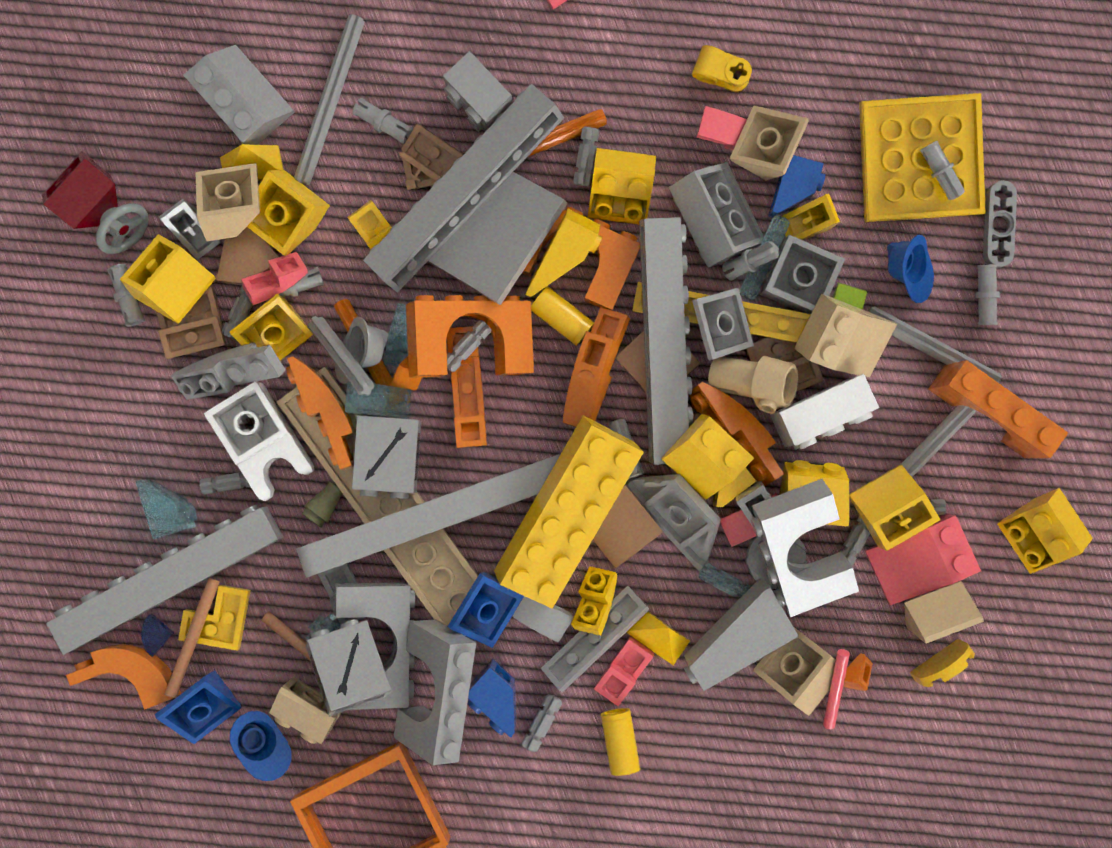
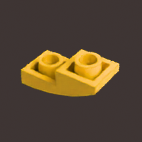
(597, 597)

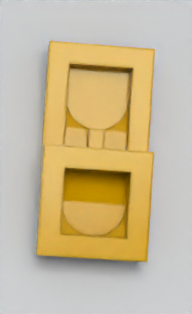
(370, 224)

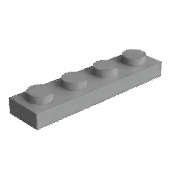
(586, 648)

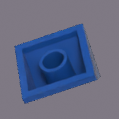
(485, 610)
(200, 708)

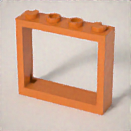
(302, 800)

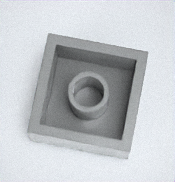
(476, 91)
(801, 275)

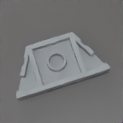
(679, 513)

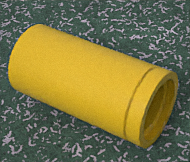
(561, 315)
(620, 741)

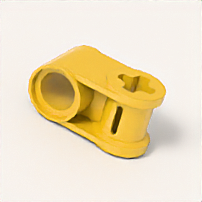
(718, 67)

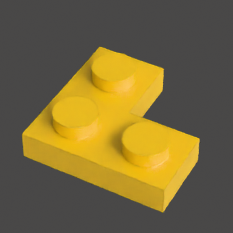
(226, 624)

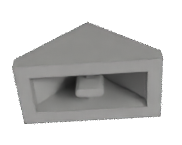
(183, 223)

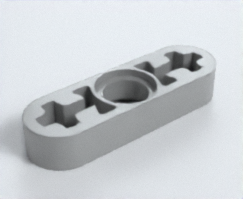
(993, 202)

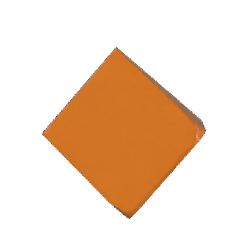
(858, 673)

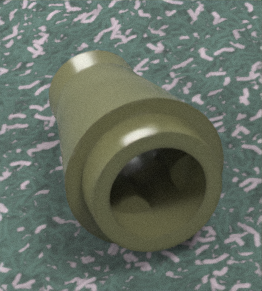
(322, 505)

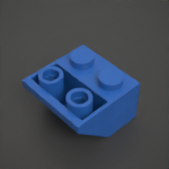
(495, 696)

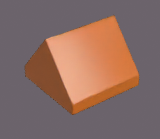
(401, 377)

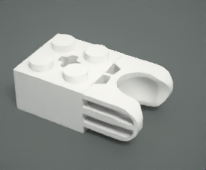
(257, 447)

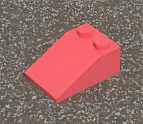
(924, 561)

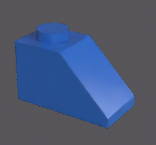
(797, 185)

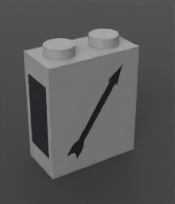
(386, 456)
(347, 666)

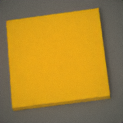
(894, 169)

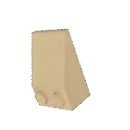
(844, 337)

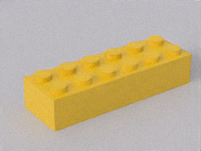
(567, 512)

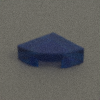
(154, 634)

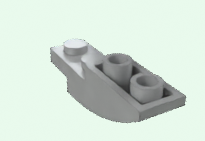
(226, 369)

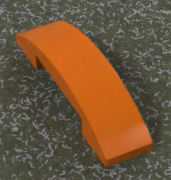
(467, 395)

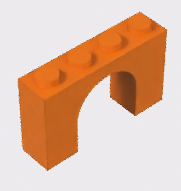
(615, 257)
(430, 322)
(1027, 429)

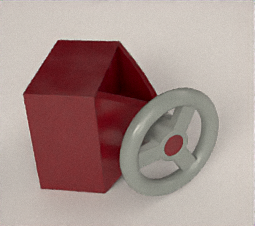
(87, 198)

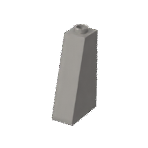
(740, 637)

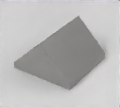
(723, 323)

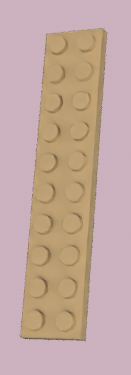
(427, 563)

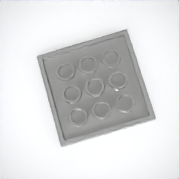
(500, 237)

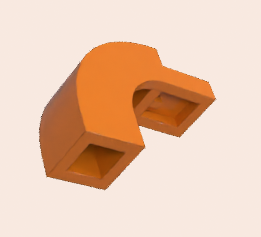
(144, 671)

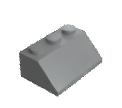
(239, 94)
(716, 213)

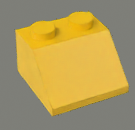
(286, 211)
(707, 457)
(835, 477)

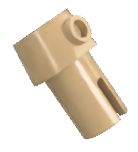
(769, 381)

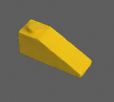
(566, 250)

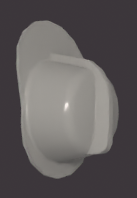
(365, 345)

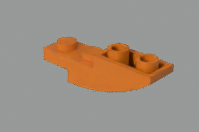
(592, 367)
(320, 399)
(741, 426)

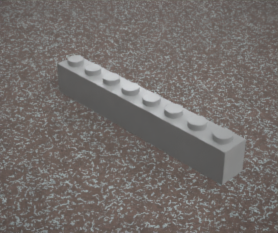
(464, 187)
(665, 333)
(165, 579)

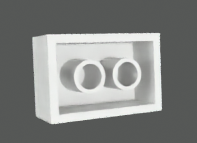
(825, 412)

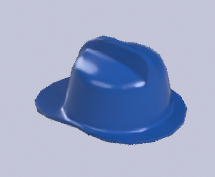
(912, 265)
(260, 746)

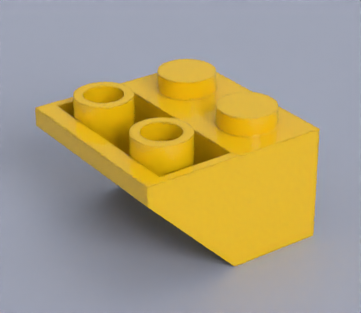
(621, 186)
(167, 279)
(894, 508)
(1045, 531)

